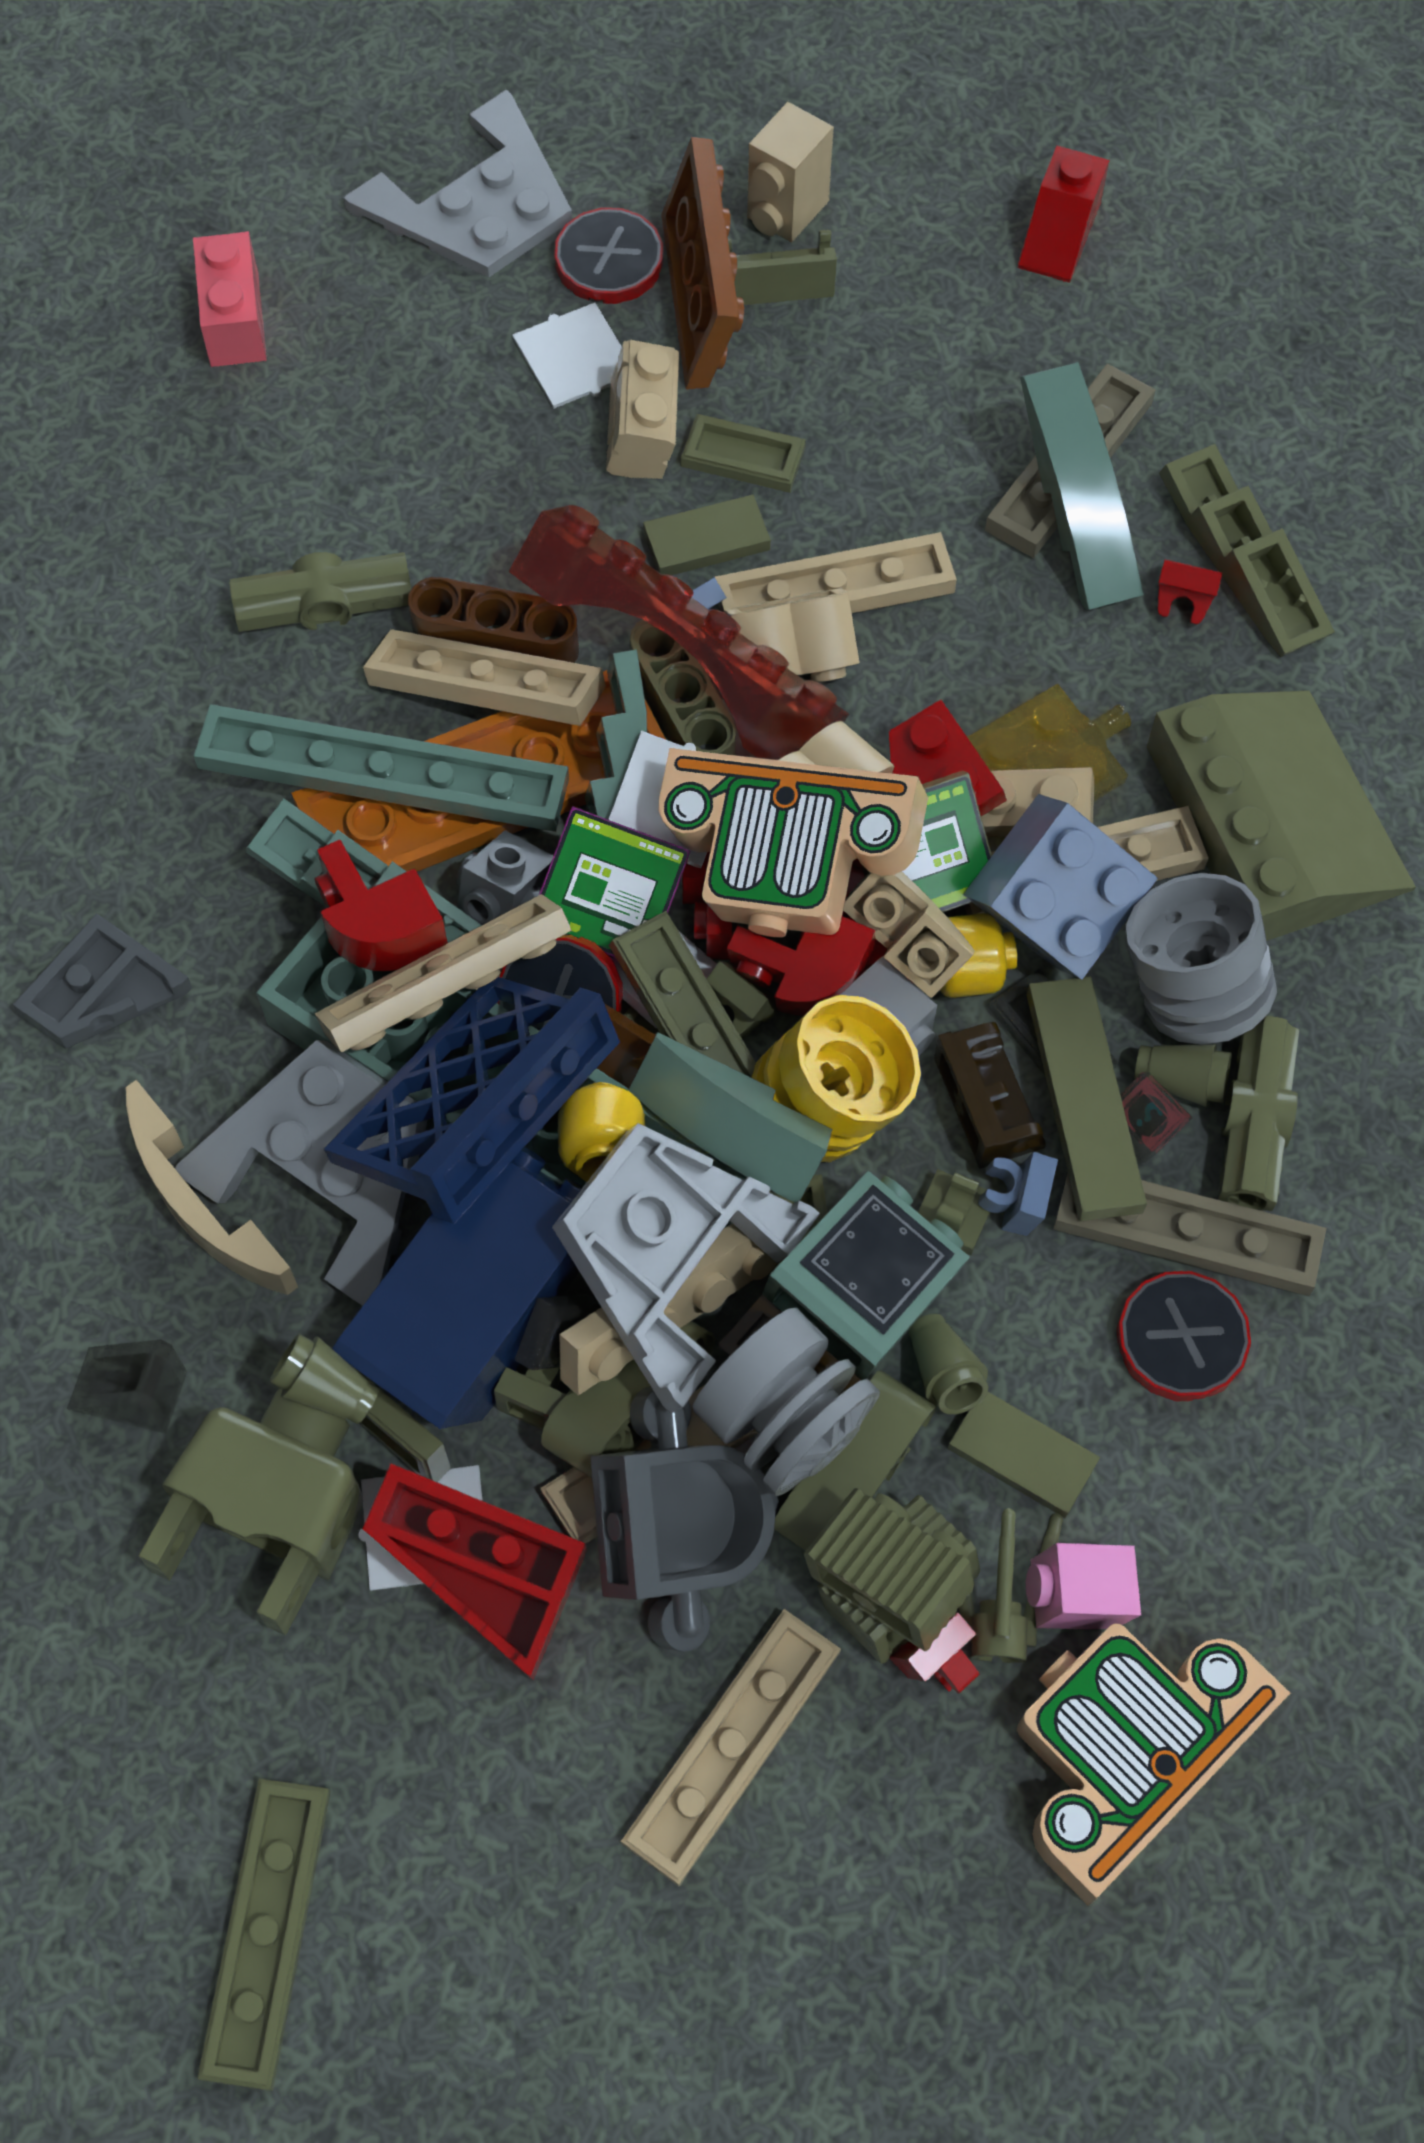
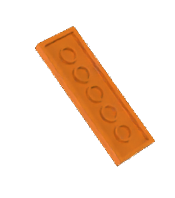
(426, 837)

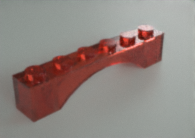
(579, 564)

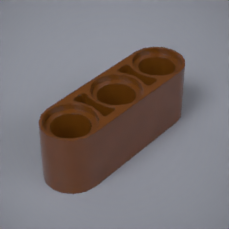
(474, 607)

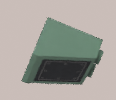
(867, 1271)

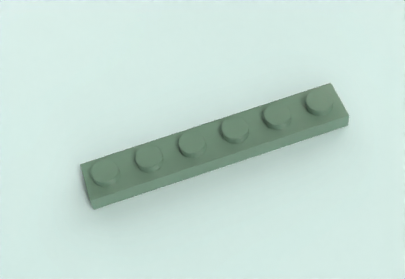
(382, 767)

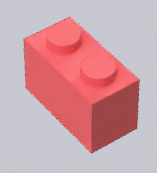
(229, 299)

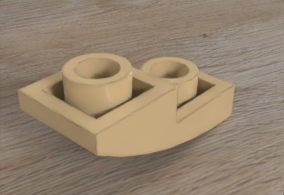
(911, 927)

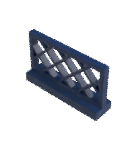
(501, 1111)

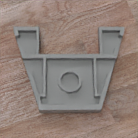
(487, 212)
(291, 1126)
(644, 1231)

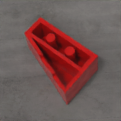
(480, 1560)

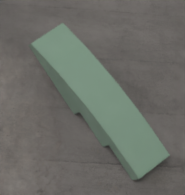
(1082, 485)
(619, 732)
(290, 847)

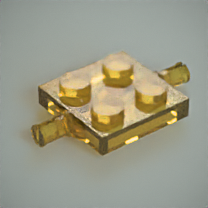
(1054, 735)

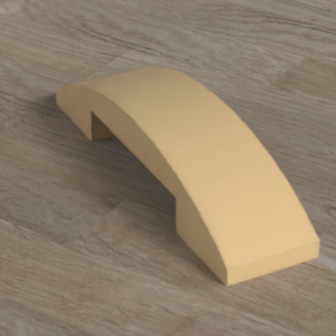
(245, 1249)

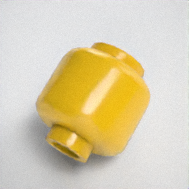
(992, 957)
(593, 1125)

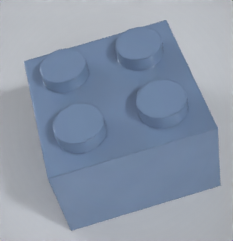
(1060, 885)

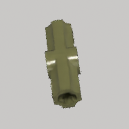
(320, 591)
(1259, 1115)

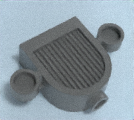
(677, 1521)

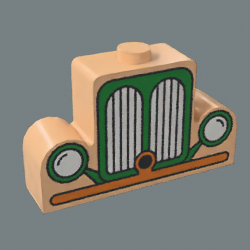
(788, 833)
(1135, 1745)

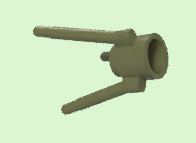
(999, 1623)

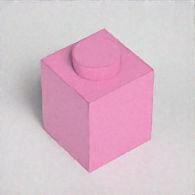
(1083, 1586)

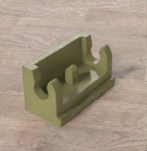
(787, 273)

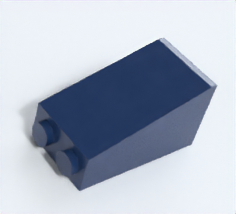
(463, 1297)

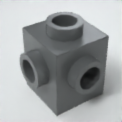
(501, 877)

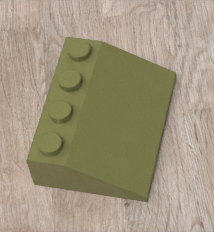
(1277, 805)

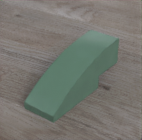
(731, 1117)

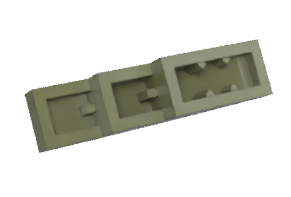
(1241, 545)

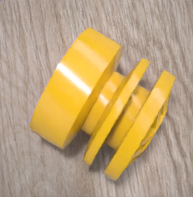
(844, 1068)

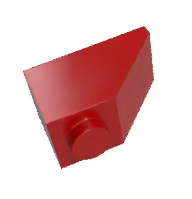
(1064, 213)

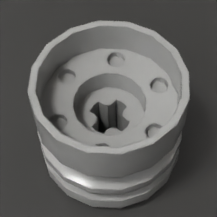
(1202, 958)
(779, 1394)

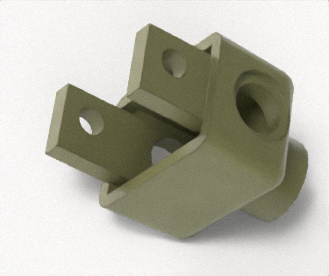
(269, 1488)

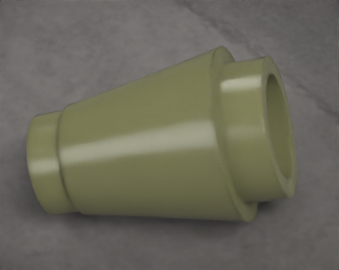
(1188, 1071)
(948, 1367)
(323, 1380)

